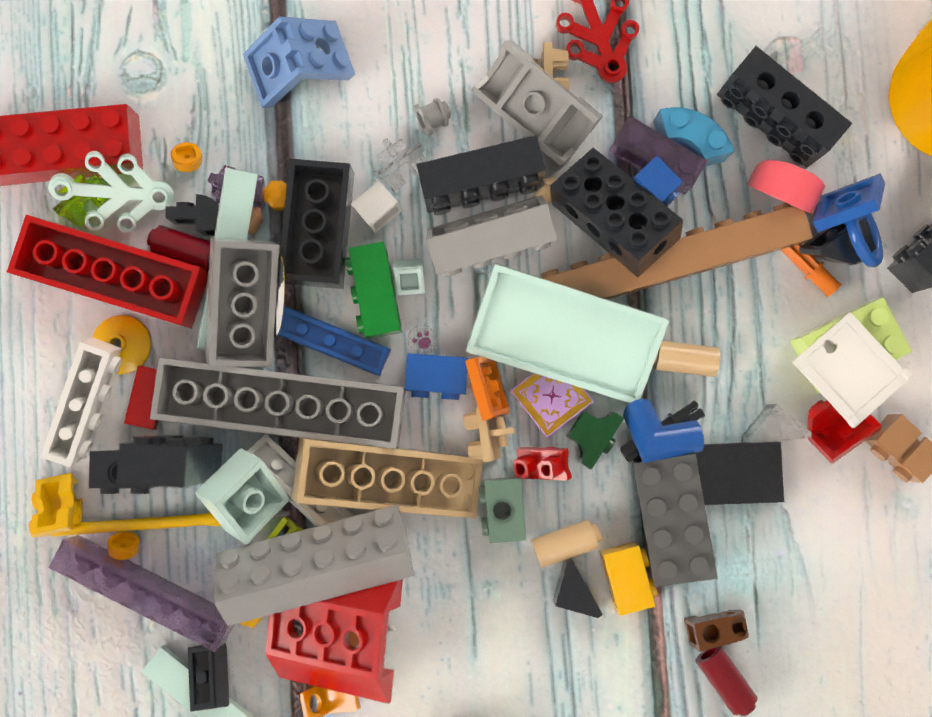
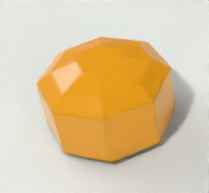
(275, 195)

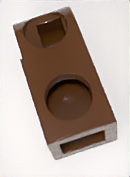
(716, 629)

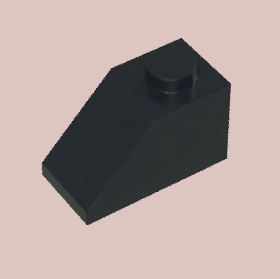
(836, 245)

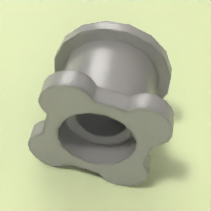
(432, 115)

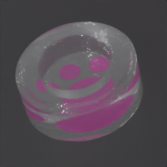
(422, 339)

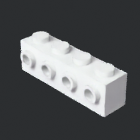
(81, 402)

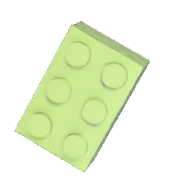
(877, 320)

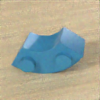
(694, 133)

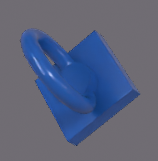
(850, 206)

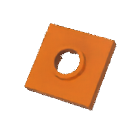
(487, 387)

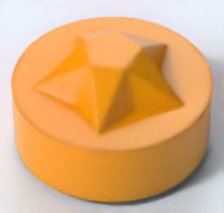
(186, 157)
(123, 545)

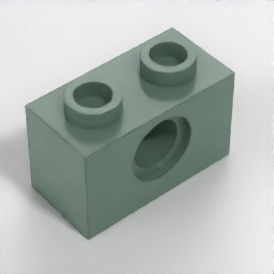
(513, 525)

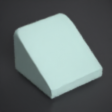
(409, 276)

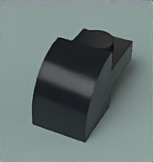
(203, 215)

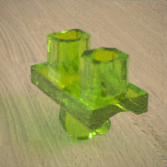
(73, 207)

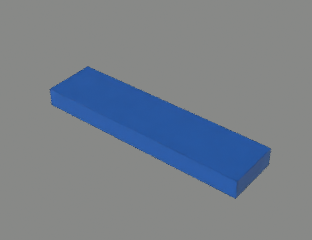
(333, 341)

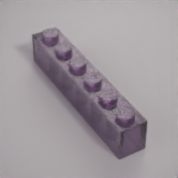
(142, 591)

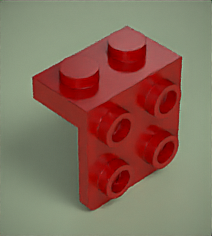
(833, 434)

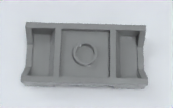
(536, 103)

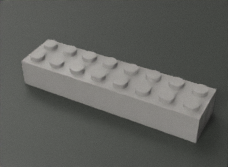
(278, 403)

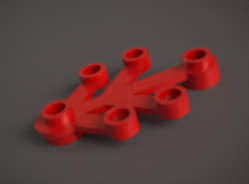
(599, 36)

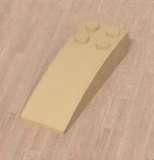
(383, 477)

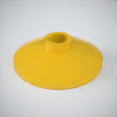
(134, 340)

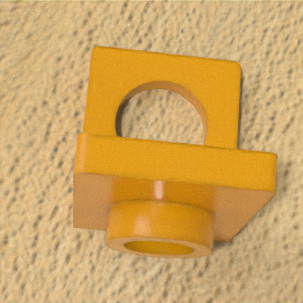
(328, 702)

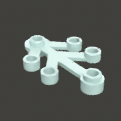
(117, 191)

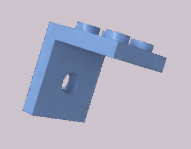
(294, 55)

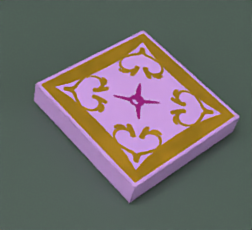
(550, 401)

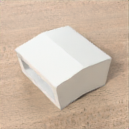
(376, 206)

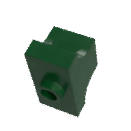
(594, 436)

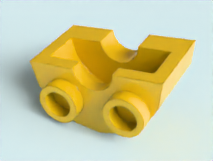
(55, 505)

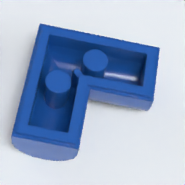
(660, 441)

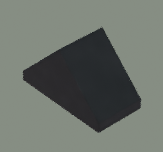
(573, 593)

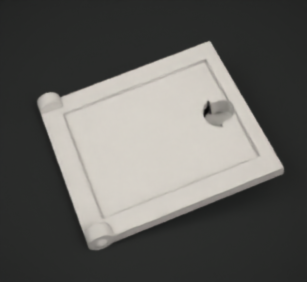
(856, 374)

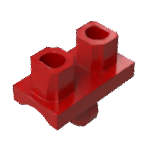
(542, 463)

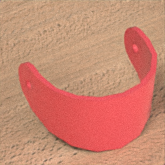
(787, 184)

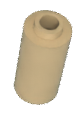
(687, 359)
(566, 543)

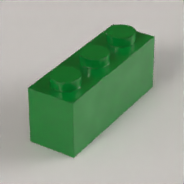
(373, 290)

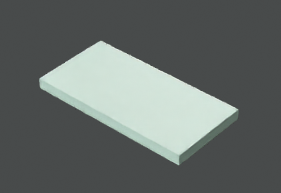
(566, 334)

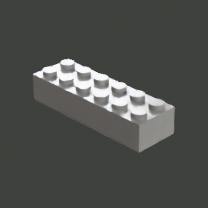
(312, 565)

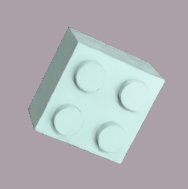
(243, 495)

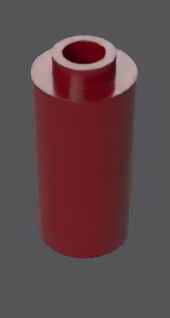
(180, 246)
(727, 681)

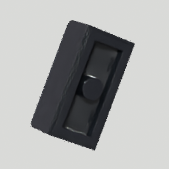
(208, 678)

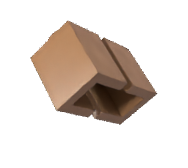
(900, 446)

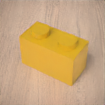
(628, 578)

